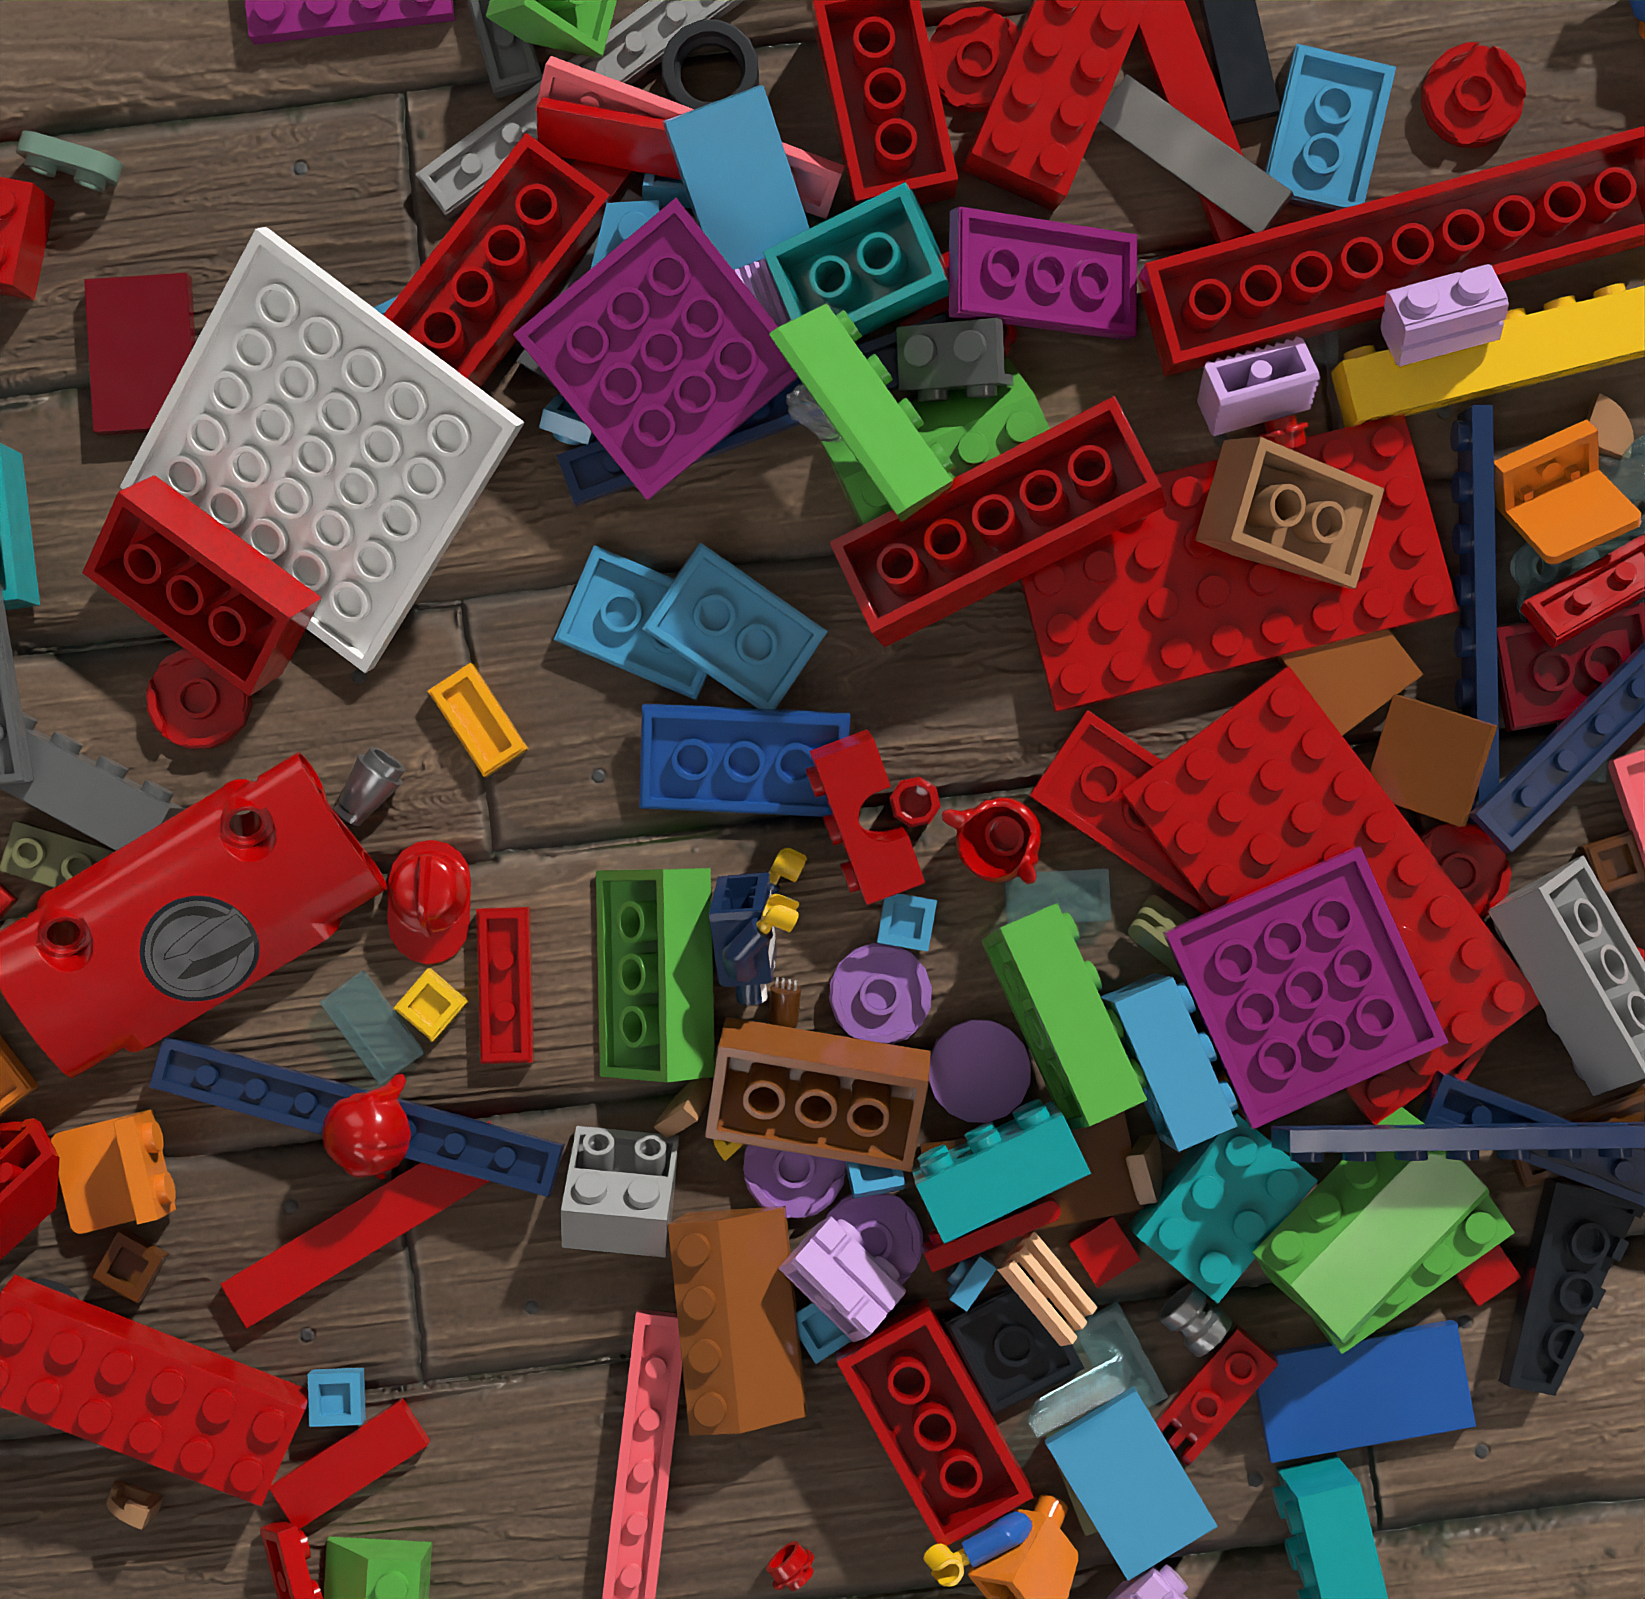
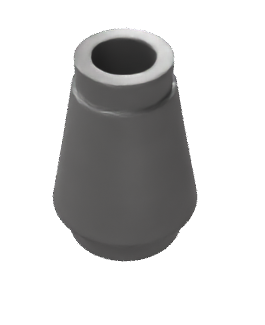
(369, 785)

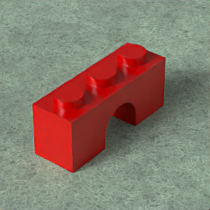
(878, 860)

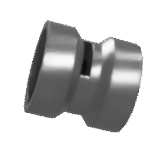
(1199, 1323)

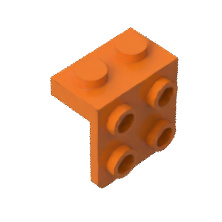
(1561, 496)
(114, 1172)

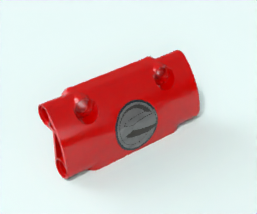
(184, 917)

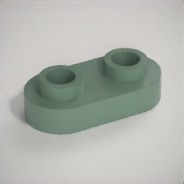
(49, 154)

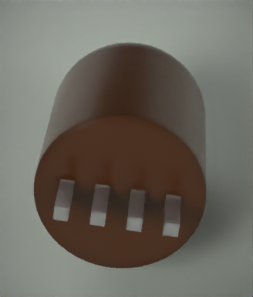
(784, 1003)

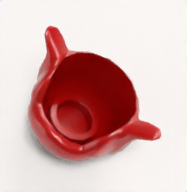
(997, 839)
(368, 1131)

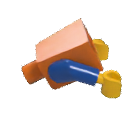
(1015, 1557)

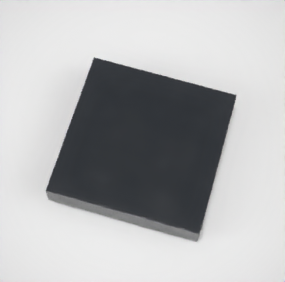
(1009, 1349)

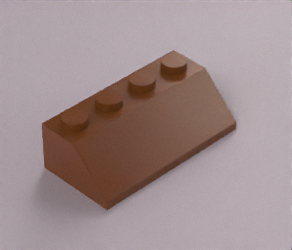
(818, 1094)
(736, 1320)

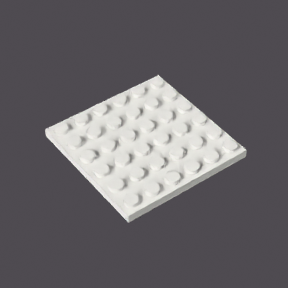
(326, 442)

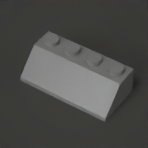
(1580, 971)

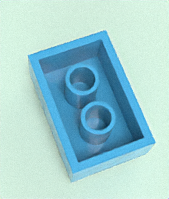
(1181, 1088)

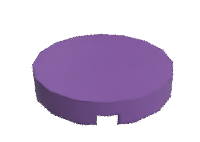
(880, 993)
(979, 1070)
(792, 1180)
(886, 1228)

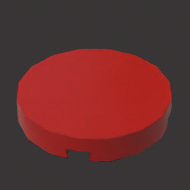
(970, 76)
(1473, 95)
(195, 703)
(1471, 863)

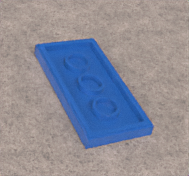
(733, 758)
(1373, 1394)

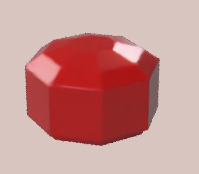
(914, 802)

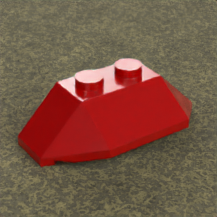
(26, 1180)

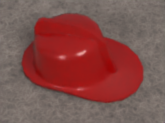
(429, 901)

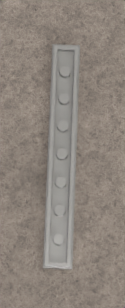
(629, 53)

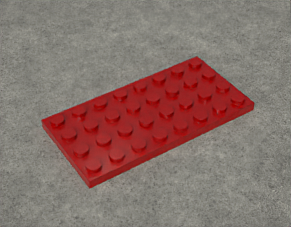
(1169, 609)
(1283, 791)

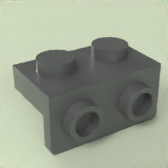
(951, 359)

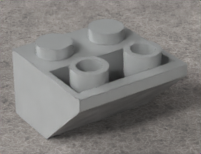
(619, 1191)

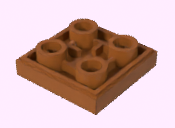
(1353, 675)
(1431, 759)

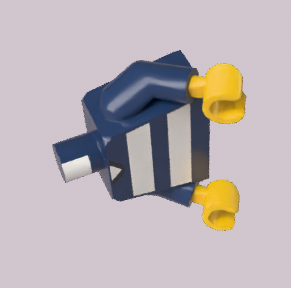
(744, 925)

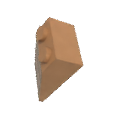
(1289, 511)

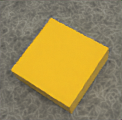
(431, 1004)

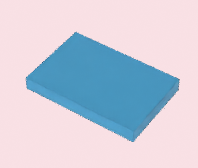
(1328, 128)
(737, 175)
(607, 621)
(734, 629)
(1130, 1483)

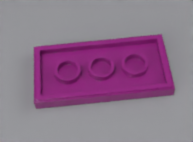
(1042, 274)

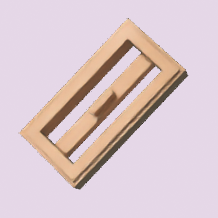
(1050, 1282)

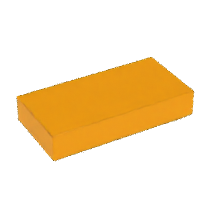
(478, 720)

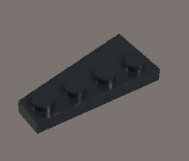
(1567, 1261)

